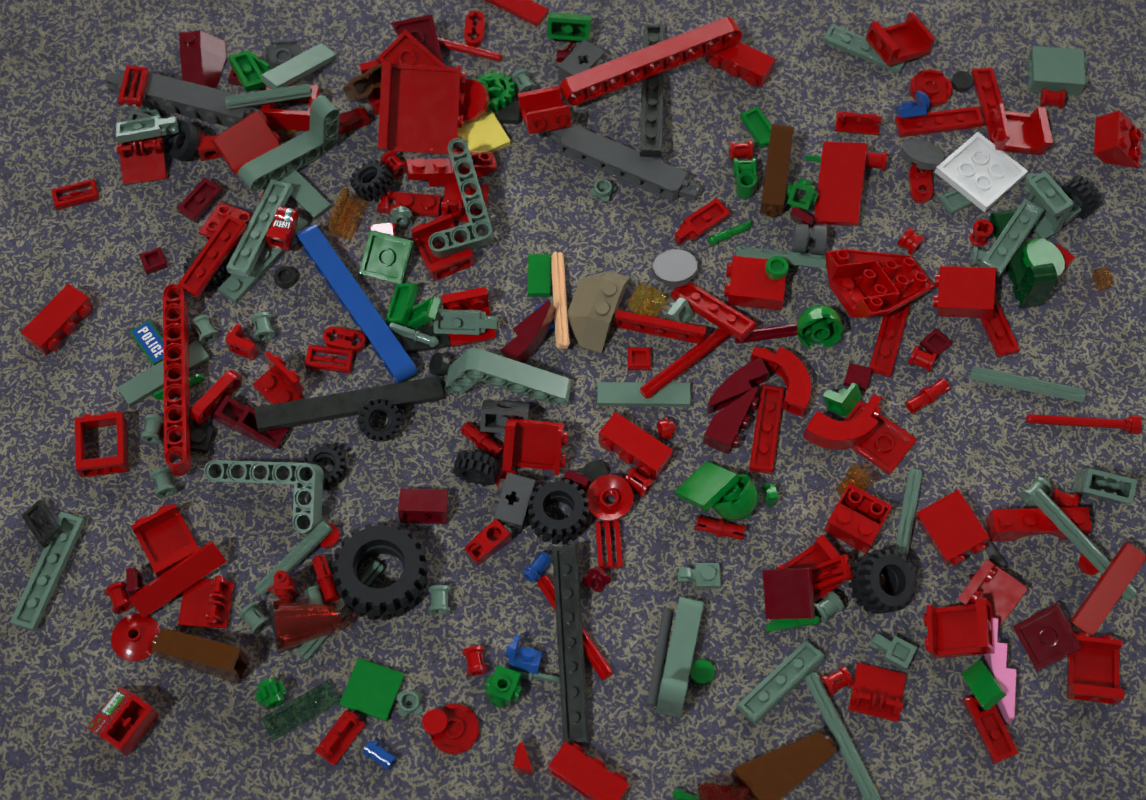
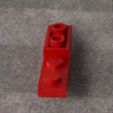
(441, 172)

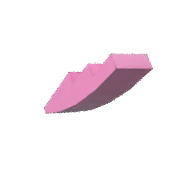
(1005, 676)

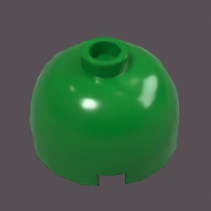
(822, 324)
(738, 501)

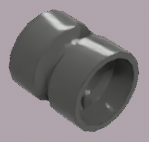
(801, 239)

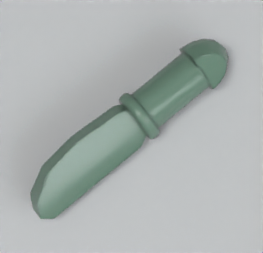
(416, 335)
(539, 676)

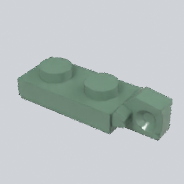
(145, 128)
(463, 322)

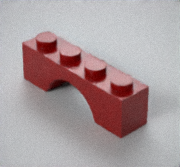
(1018, 523)

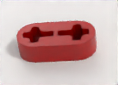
(479, 29)
(353, 119)
(345, 337)

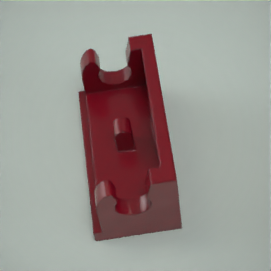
(423, 506)

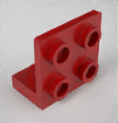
(469, 300)
(278, 383)
(997, 587)

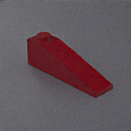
(201, 57)

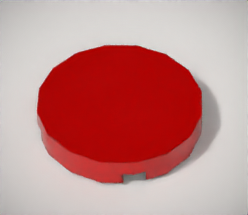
(933, 84)
(475, 100)
(458, 736)

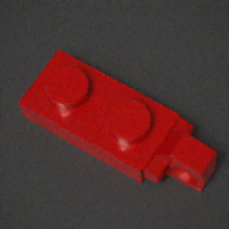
(702, 221)

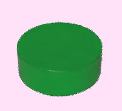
(776, 268)
(701, 672)

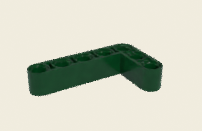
(1030, 284)

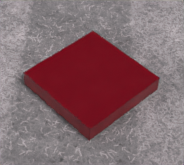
(788, 593)
(1047, 637)

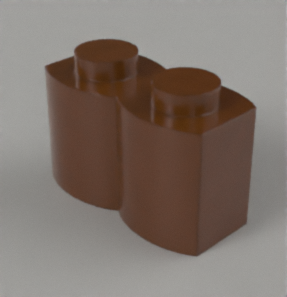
(363, 84)

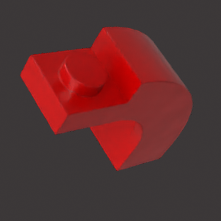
(793, 374)
(843, 434)

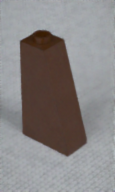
(776, 170)
(201, 654)
(784, 769)

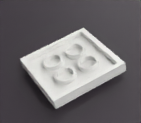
(981, 171)

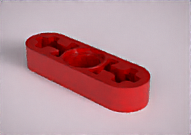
(214, 396)

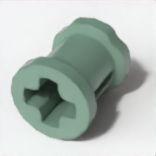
(523, 82)
(977, 256)
(262, 327)
(204, 329)
(153, 429)
(163, 482)
(1039, 482)
(439, 599)
(828, 606)
(254, 618)

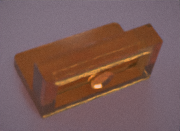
(346, 215)

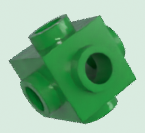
(801, 202)
(505, 679)

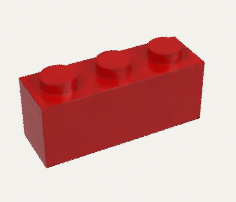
(744, 63)
(57, 319)
(635, 446)
(587, 775)

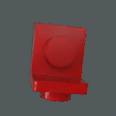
(239, 344)

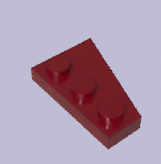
(423, 30)

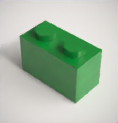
(569, 26)

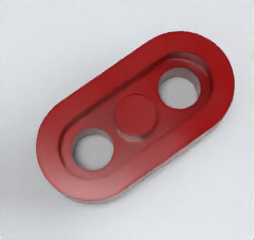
(920, 181)

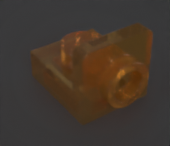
(856, 477)

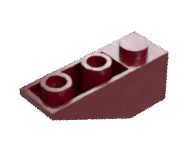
(727, 423)

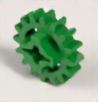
(495, 86)

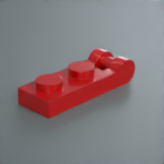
(420, 204)
(991, 731)

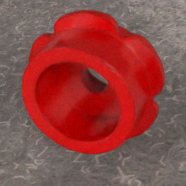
(665, 428)

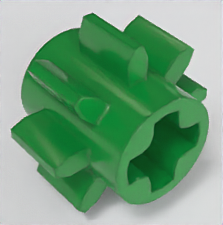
(270, 693)

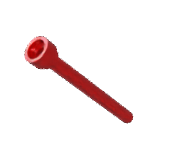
(470, 50)
(1131, 425)

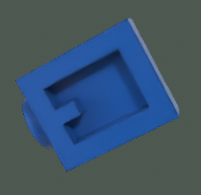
(910, 108)
(523, 658)

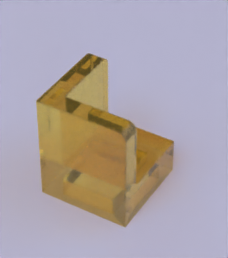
(646, 300)

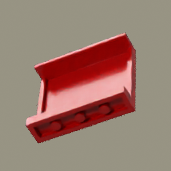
(419, 108)

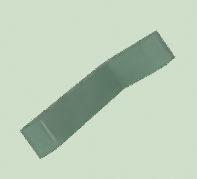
(297, 151)
(470, 202)
(507, 374)
(274, 475)
(679, 657)

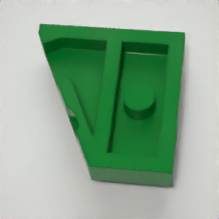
(249, 69)

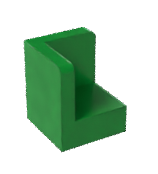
(843, 401)

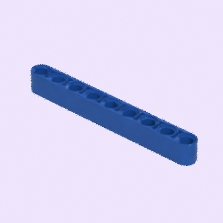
(357, 303)

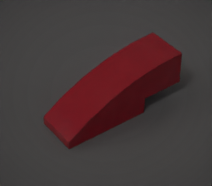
(530, 333)
(738, 384)
(243, 420)

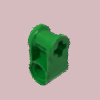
(745, 174)

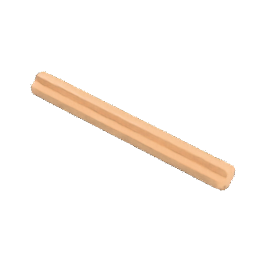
(560, 300)

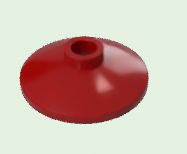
(605, 487)
(134, 648)

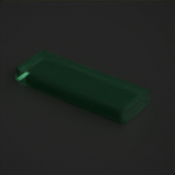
(300, 710)

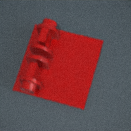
(142, 160)
(454, 204)
(219, 214)
(207, 603)
(877, 692)

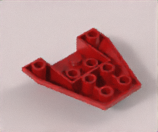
(874, 281)

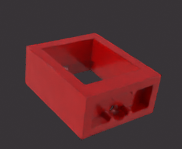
(290, 118)
(102, 465)

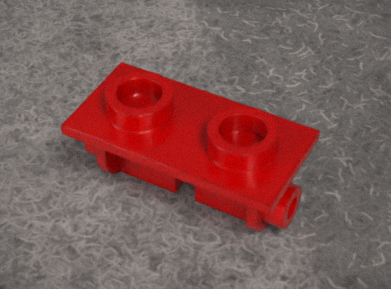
(856, 123)
(283, 586)
(340, 737)

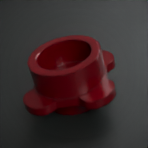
(596, 574)

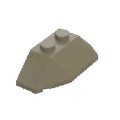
(595, 308)

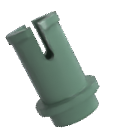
(314, 595)

